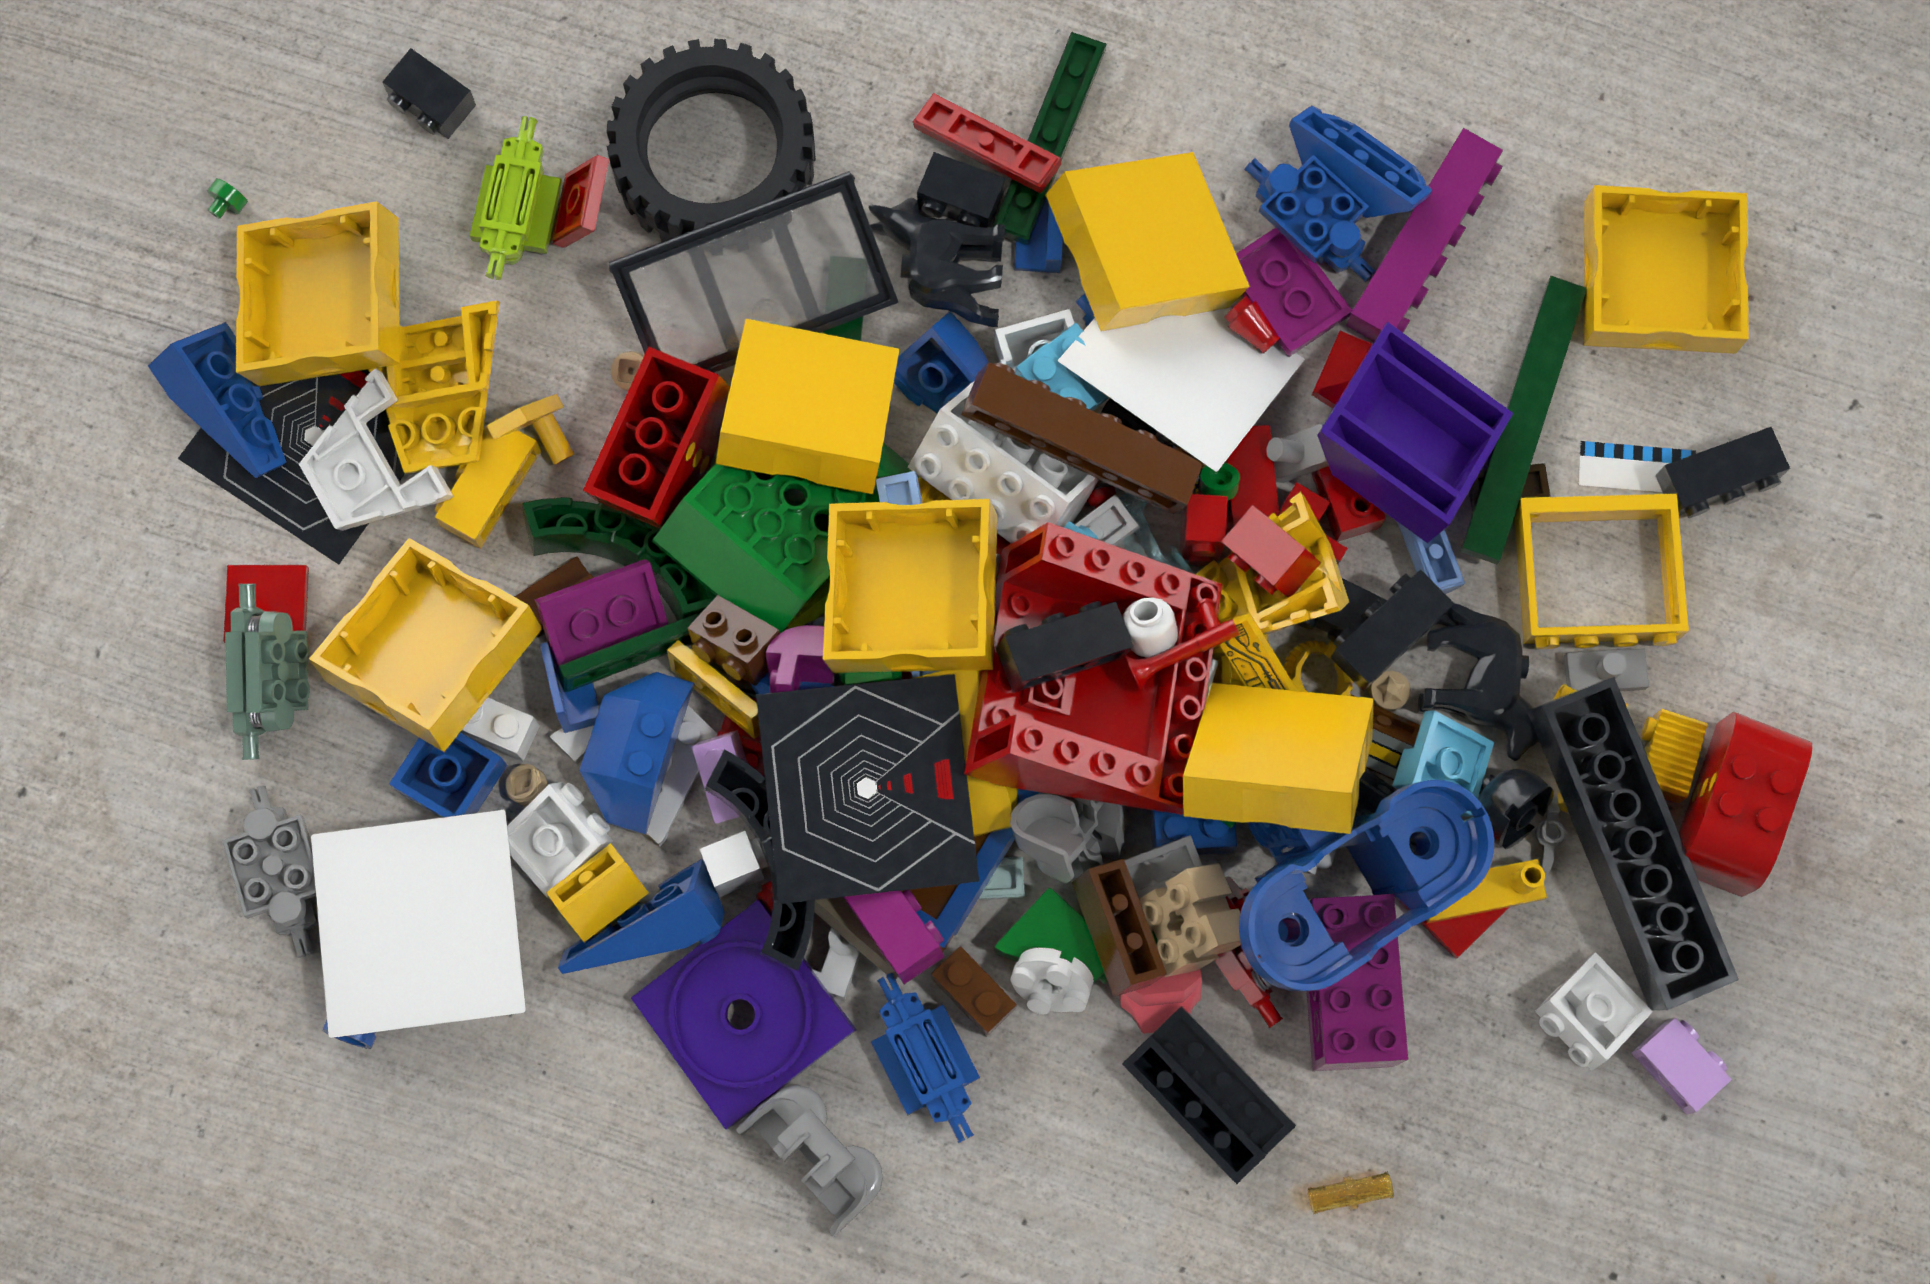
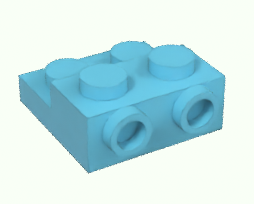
(1044, 367)
(1445, 753)

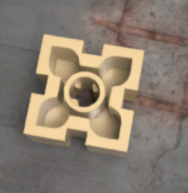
(1192, 919)

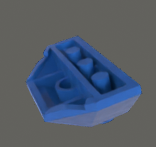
(1360, 161)
(634, 747)

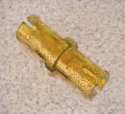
(1350, 1192)

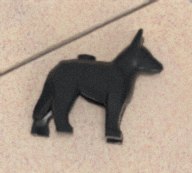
(934, 256)
(1493, 685)

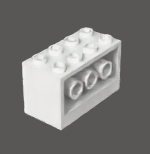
(979, 463)

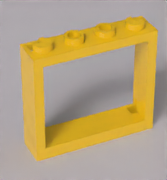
(1604, 508)

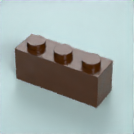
(1118, 927)

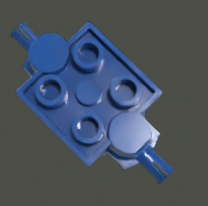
(1314, 213)
(925, 1058)

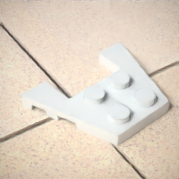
(354, 474)
(679, 775)

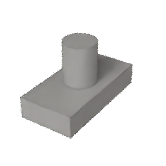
(1297, 454)
(1590, 667)
(1162, 863)

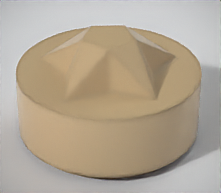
(625, 368)
(1390, 691)
(525, 784)

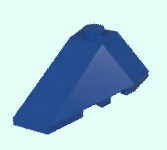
(939, 364)
(672, 920)

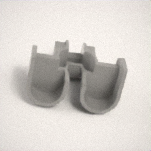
(1063, 841)
(841, 1176)

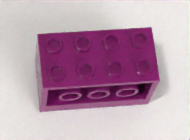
(1362, 1015)

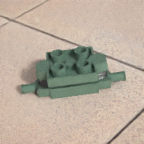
(263, 671)

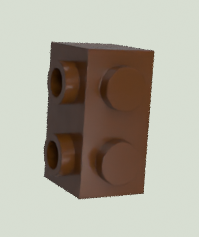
(732, 640)

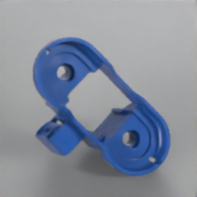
(1447, 865)

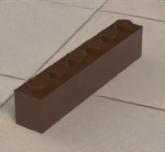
(1082, 437)

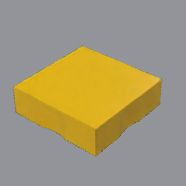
(1147, 240)
(1665, 269)
(318, 294)
(808, 406)
(911, 586)
(426, 644)
(1279, 758)

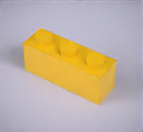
(487, 486)

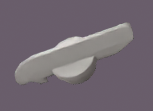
(1550, 834)

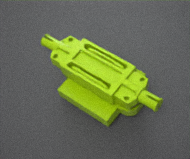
(515, 202)

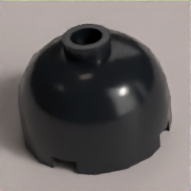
(1512, 803)

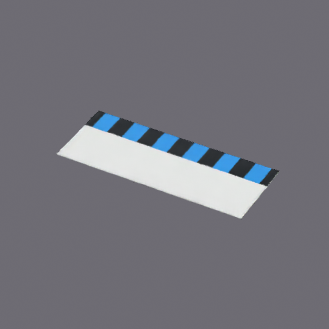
(1625, 465)

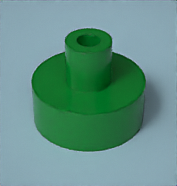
(225, 198)
(1220, 483)

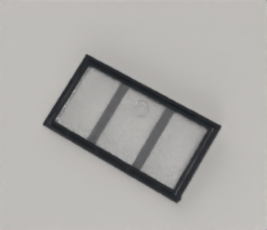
(784, 263)

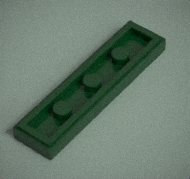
(624, 655)

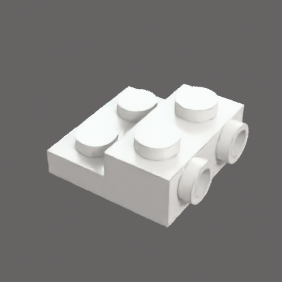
(556, 835)
(1592, 1013)

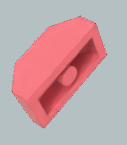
(1159, 1001)

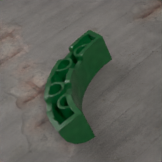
(602, 531)

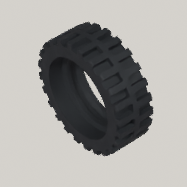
(693, 74)

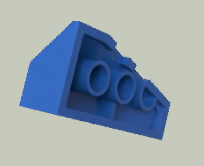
(204, 384)

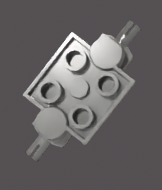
(275, 870)

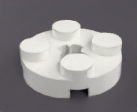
(1051, 982)

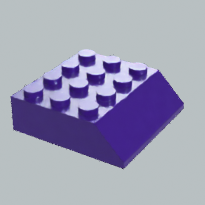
(1411, 434)

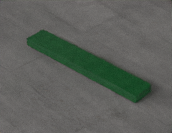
(1053, 130)

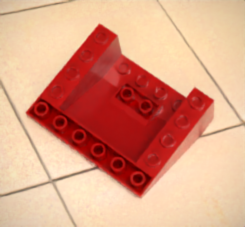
(1094, 728)

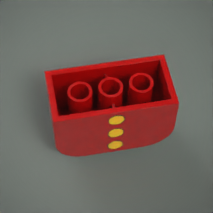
(660, 438)
(1743, 803)

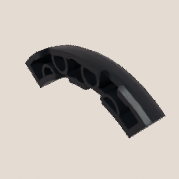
(745, 792)

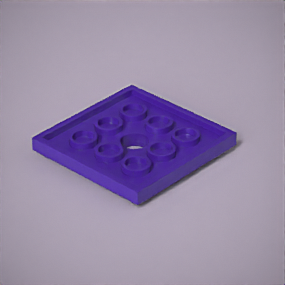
(729, 1066)

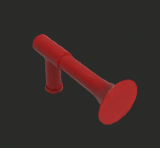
(1214, 635)

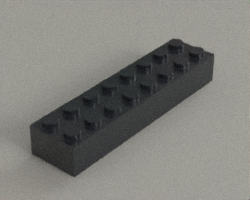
(1633, 845)

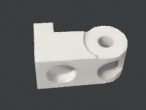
(839, 965)

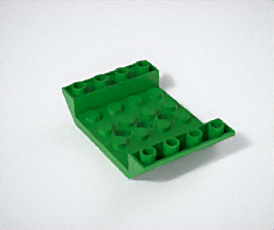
(753, 544)

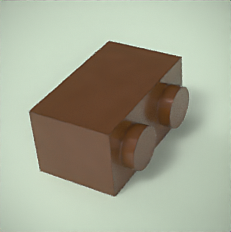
(973, 991)

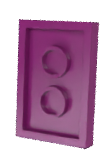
(1291, 291)
(601, 612)

